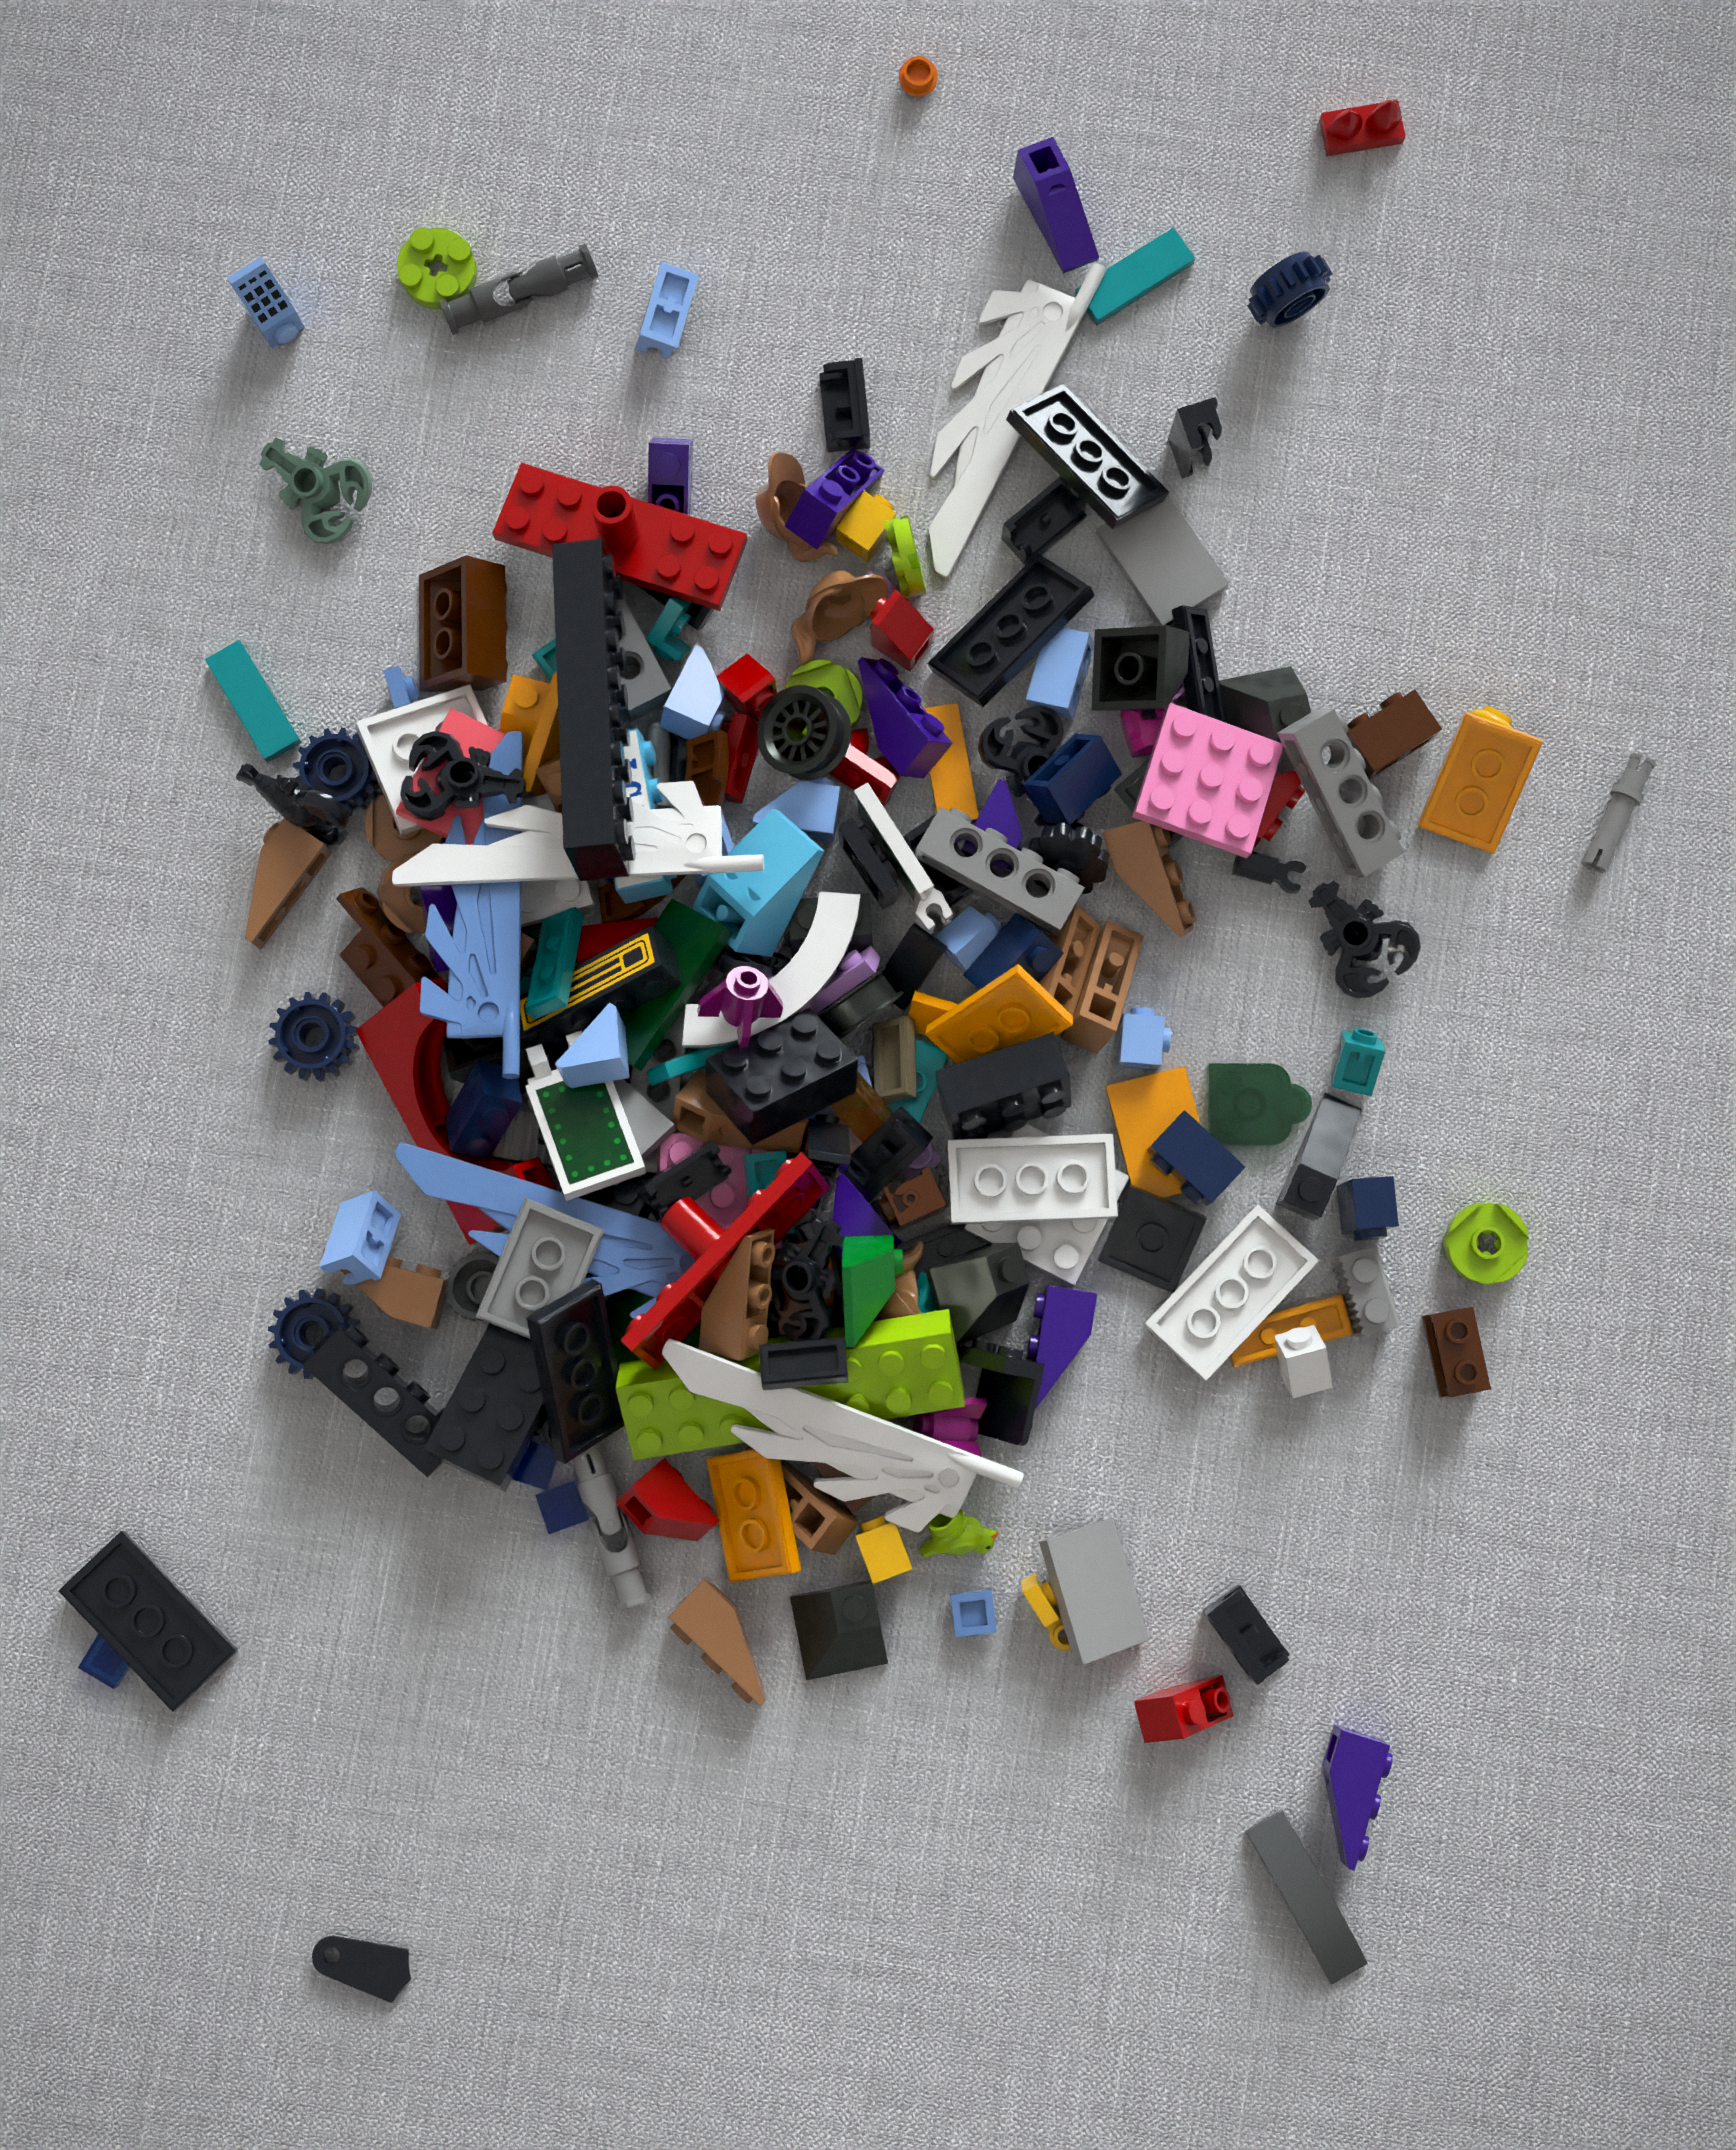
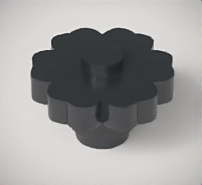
(1074, 850)

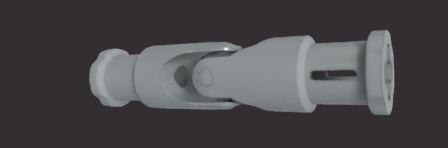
(599, 1495)

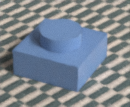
(402, 689)
(973, 1613)

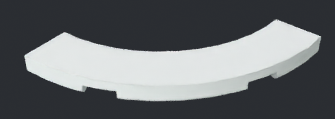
(798, 981)

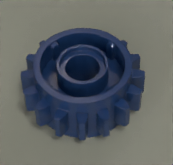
(1289, 289)
(335, 750)
(298, 1021)
(295, 1320)

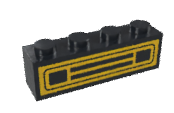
(622, 975)

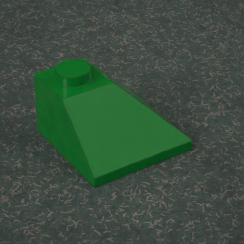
(868, 1280)

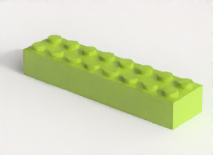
(893, 1372)

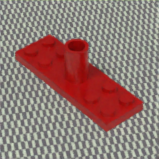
(648, 541)
(680, 1303)

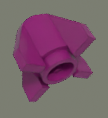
(742, 1001)
(954, 1426)

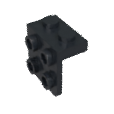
(1009, 1389)

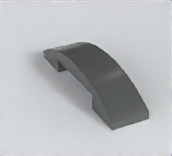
(1307, 1896)

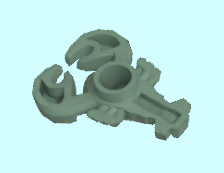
(319, 488)

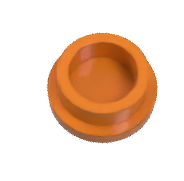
(918, 76)

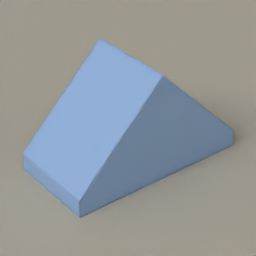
(597, 1053)

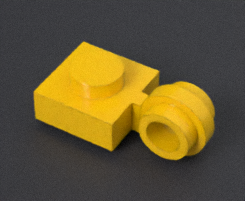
(1044, 1604)

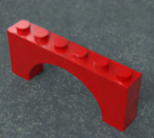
(408, 1060)

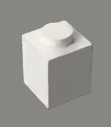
(1303, 1361)

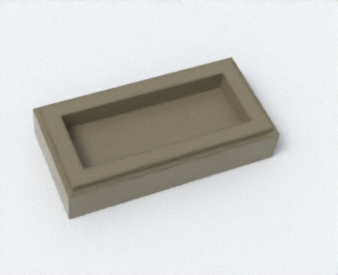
(894, 1059)

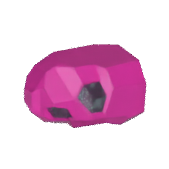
(1141, 730)

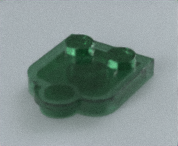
(1253, 1103)

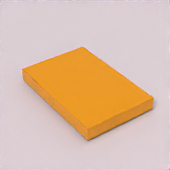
(1479, 782)
(998, 1017)
(1140, 1114)
(753, 1515)

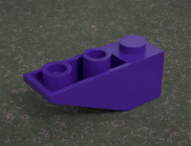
(1055, 203)
(670, 473)
(831, 497)
(902, 727)
(1063, 1329)
(1352, 1779)

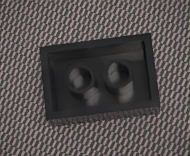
(781, 1076)
(1005, 1089)

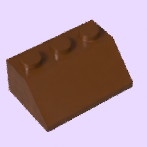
(462, 625)

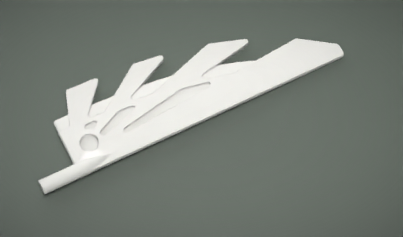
(1014, 372)
(665, 841)
(820, 1430)

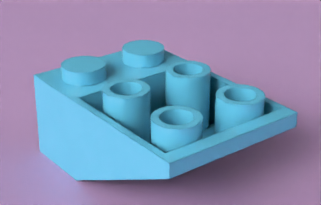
(762, 902)

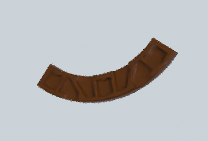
(708, 769)

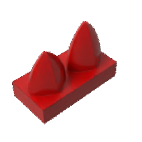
(1362, 128)
(742, 754)
(859, 768)

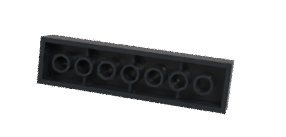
(591, 711)
(500, 1391)

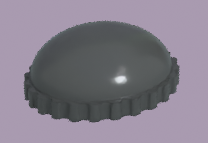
(469, 1283)

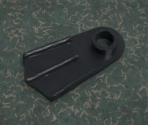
(365, 1965)

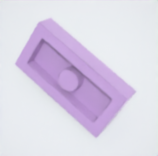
(851, 972)

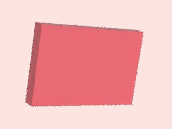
(468, 733)

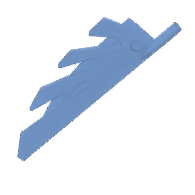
(485, 939)
(631, 1250)

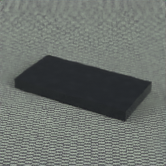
(1087, 456)
(1010, 629)
(576, 1370)
(148, 1620)

